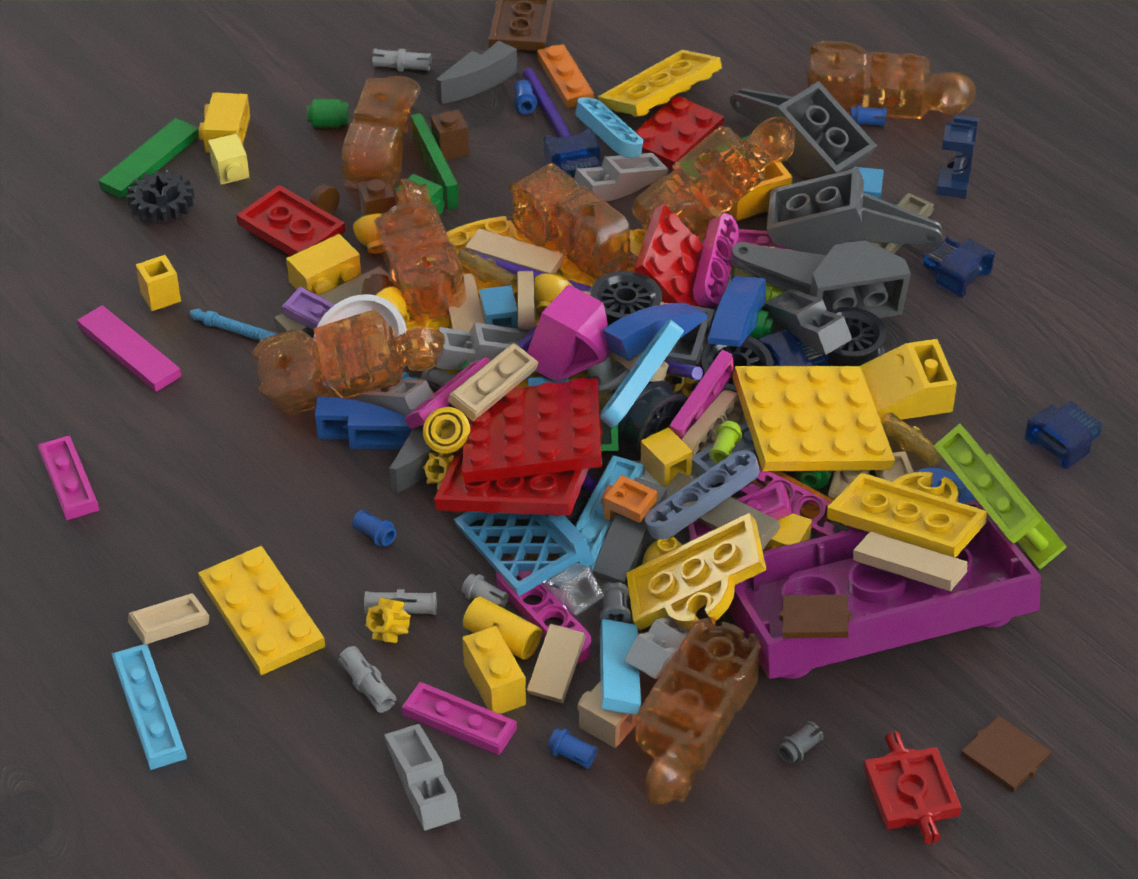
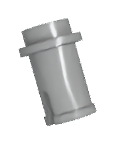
(476, 586)

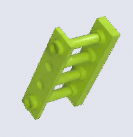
(1000, 496)

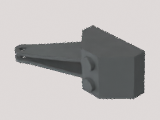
(824, 132)
(836, 210)
(848, 276)

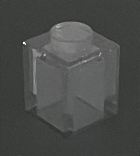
(575, 588)

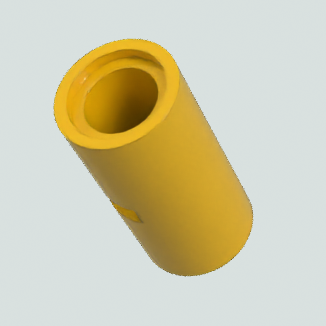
(517, 632)

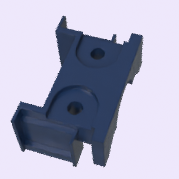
(958, 137)

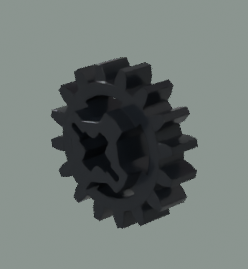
(160, 196)

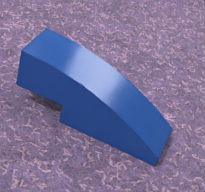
(738, 311)
(635, 331)
(360, 422)

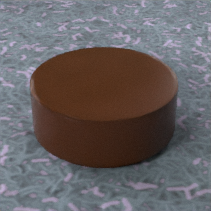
(325, 198)

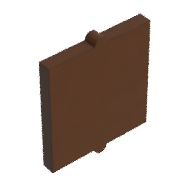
(815, 616)
(1006, 753)

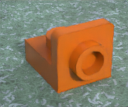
(628, 499)

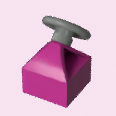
(573, 340)

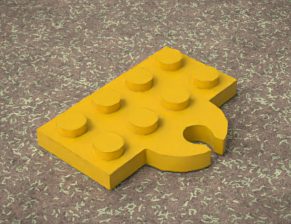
(909, 511)
(696, 575)

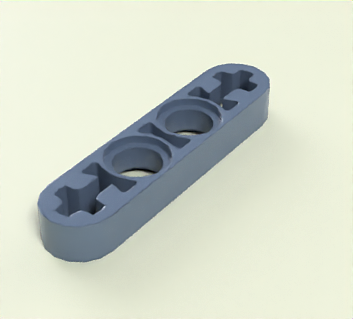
(670, 516)

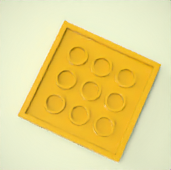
(812, 418)

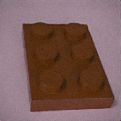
(522, 23)

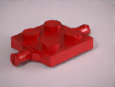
(912, 788)

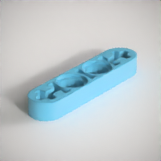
(609, 127)
(641, 373)

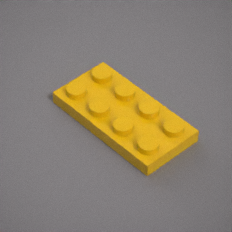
(660, 82)
(261, 610)

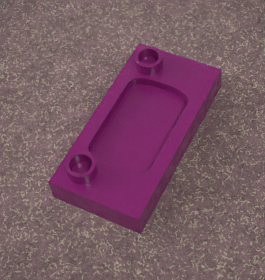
(884, 605)

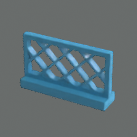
(560, 535)

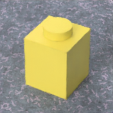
(228, 159)

